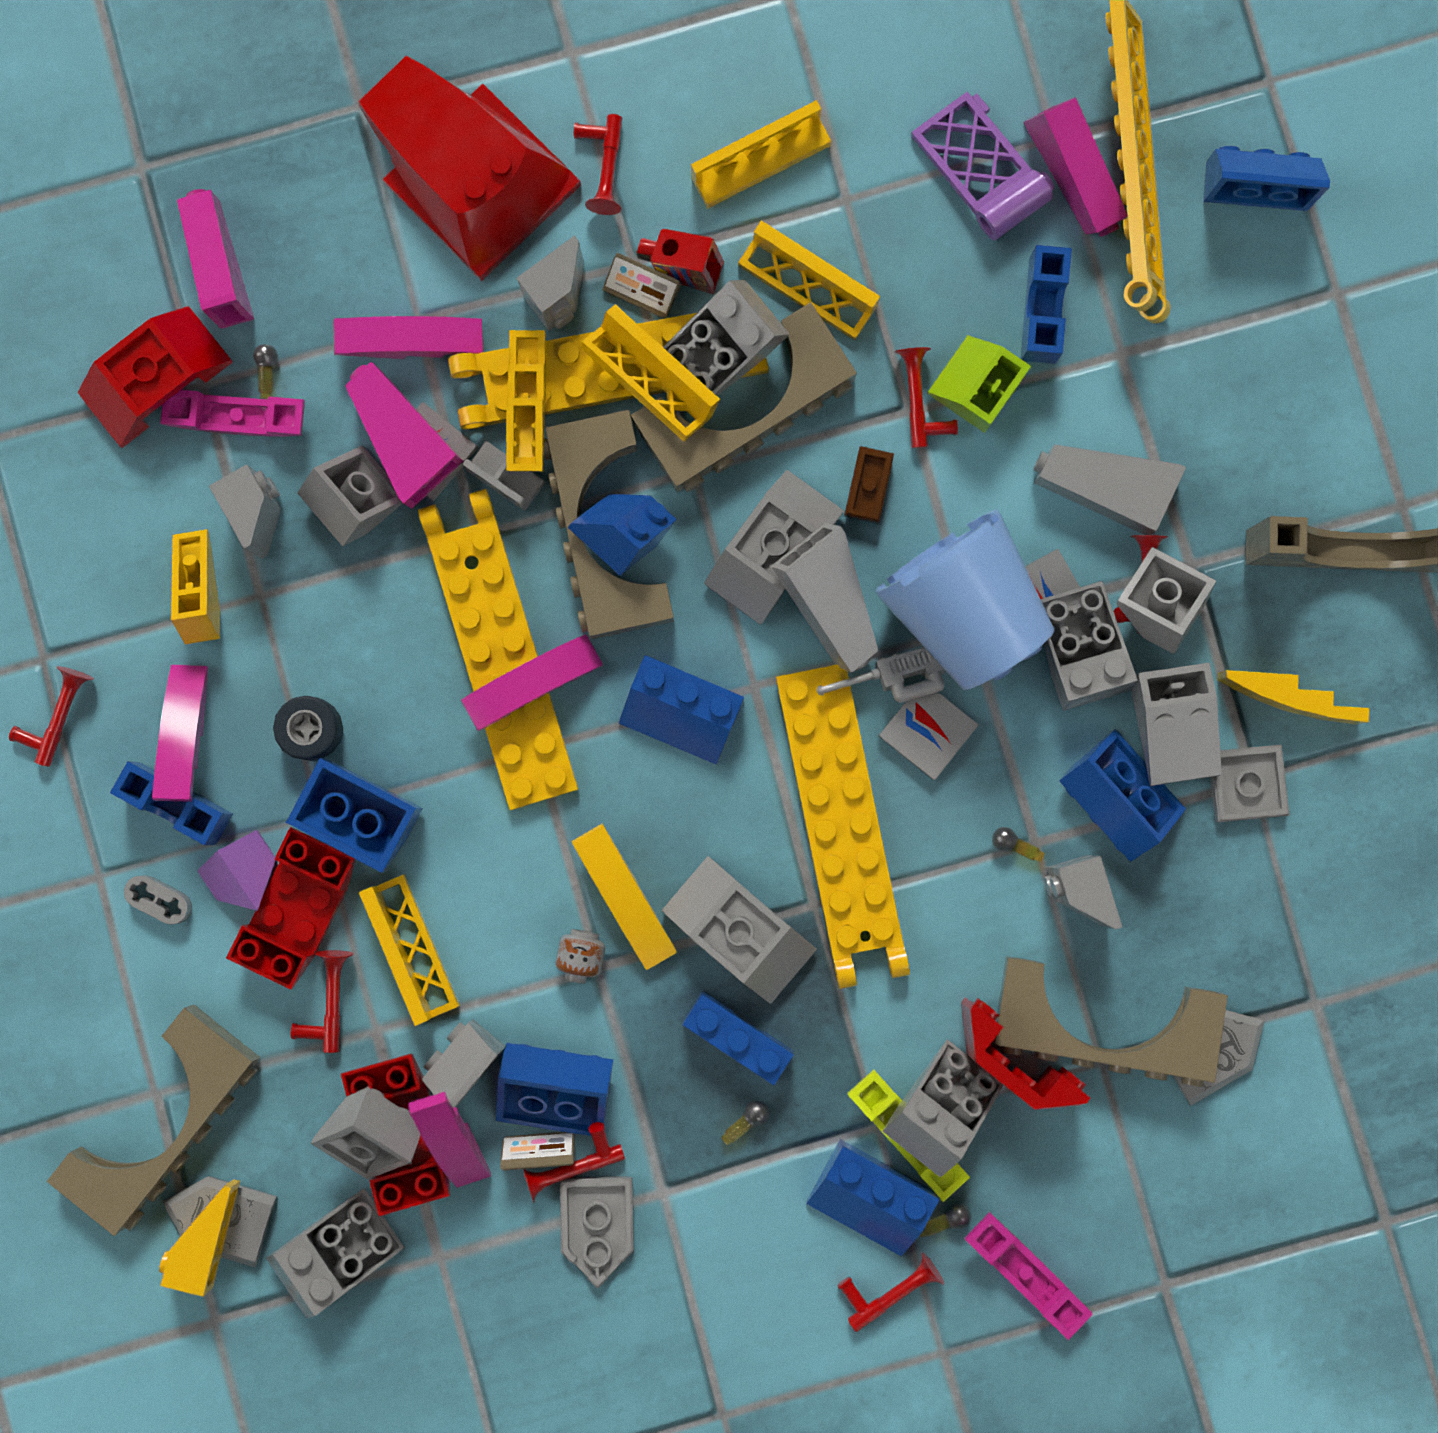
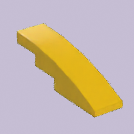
(526, 400)
(1283, 693)
(624, 896)

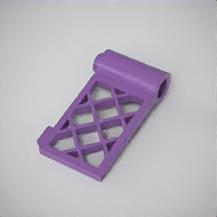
(1014, 197)

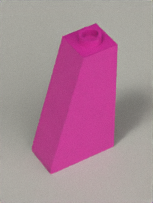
(1077, 166)
(213, 259)
(404, 440)

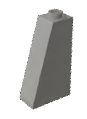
(1113, 485)
(829, 595)

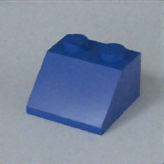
(623, 528)

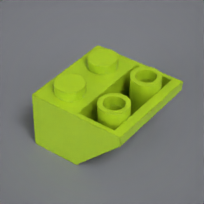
(979, 381)

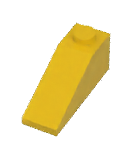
(194, 588)
(196, 1255)

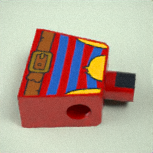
(684, 257)

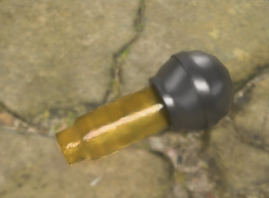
(265, 359)
(1006, 840)
(754, 1115)
(956, 1217)

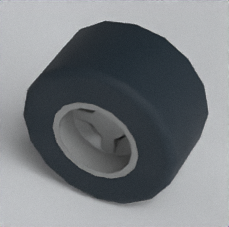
(295, 725)

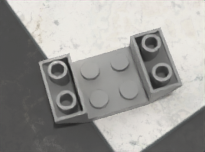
(775, 526)
(738, 930)

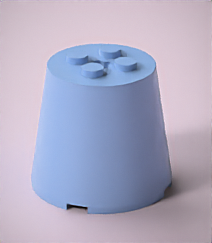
(971, 603)

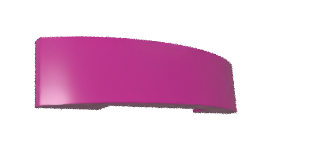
(234, 414)
(531, 681)
(1029, 1275)

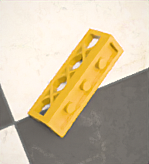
(760, 155)
(815, 269)
(664, 372)
(397, 956)

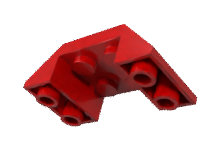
(149, 370)
(294, 909)
(1049, 1091)
(421, 1179)

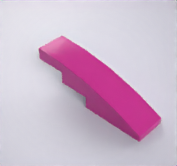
(406, 336)
(180, 733)
(449, 1139)

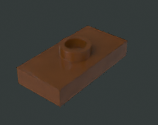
(869, 485)

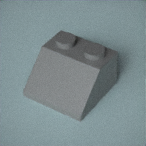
(554, 284)
(350, 494)
(250, 507)
(1165, 599)
(1084, 888)
(462, 1062)
(369, 1134)

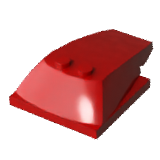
(464, 164)

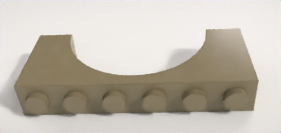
(817, 373)
(578, 456)
(1295, 544)
(1183, 1048)
(118, 1190)

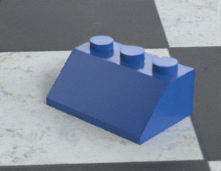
(1264, 179)
(680, 709)
(1117, 795)
(353, 815)
(552, 1088)
(873, 1198)

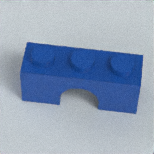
(1043, 305)
(196, 819)
(738, 1038)

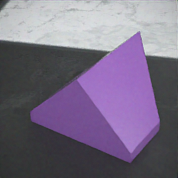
(240, 871)

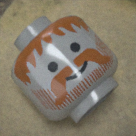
(580, 955)

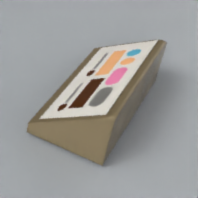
(641, 285)
(538, 1150)

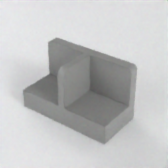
(516, 486)

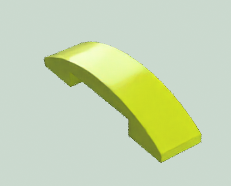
(879, 1103)

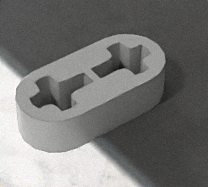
(162, 892)

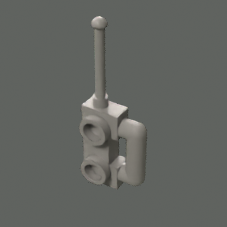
(893, 672)

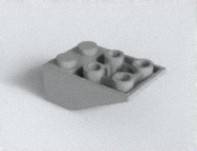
(727, 337)
(1086, 648)
(1178, 723)
(944, 1109)
(335, 1253)

